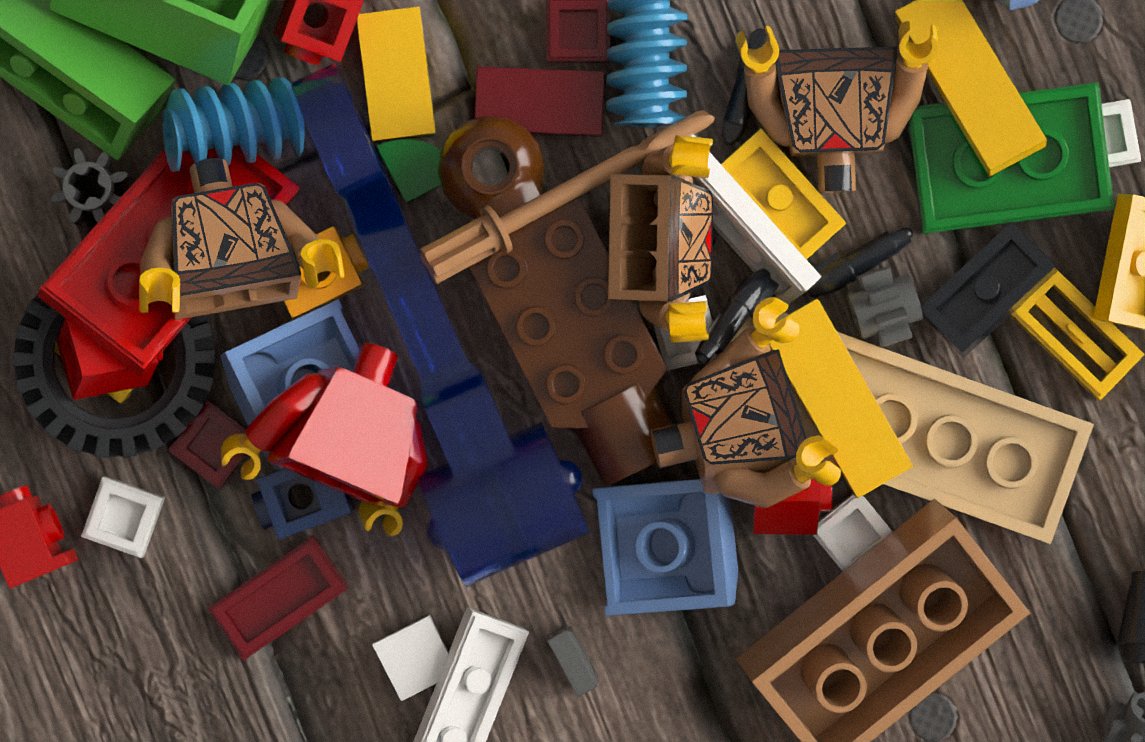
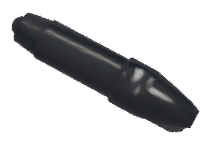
(738, 111)
(843, 270)
(735, 313)

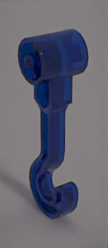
(499, 492)

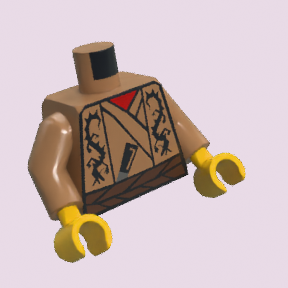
(835, 99)
(664, 237)
(230, 248)
(746, 422)

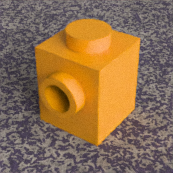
(330, 287)

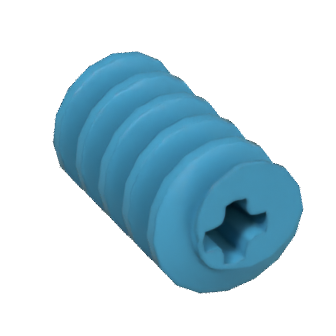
(645, 63)
(232, 121)

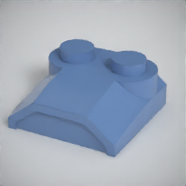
(282, 356)
(666, 547)

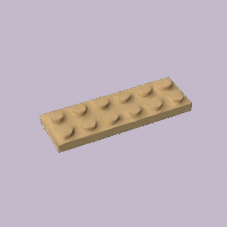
(970, 441)

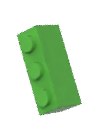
(81, 74)

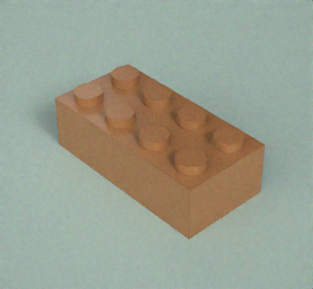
(884, 632)

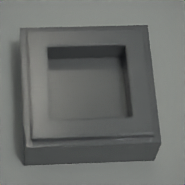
(573, 660)

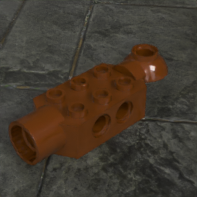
(550, 297)

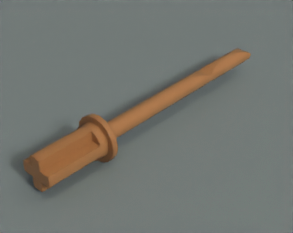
(491, 233)

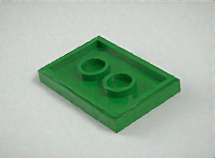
(1056, 181)

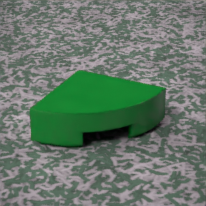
(412, 166)

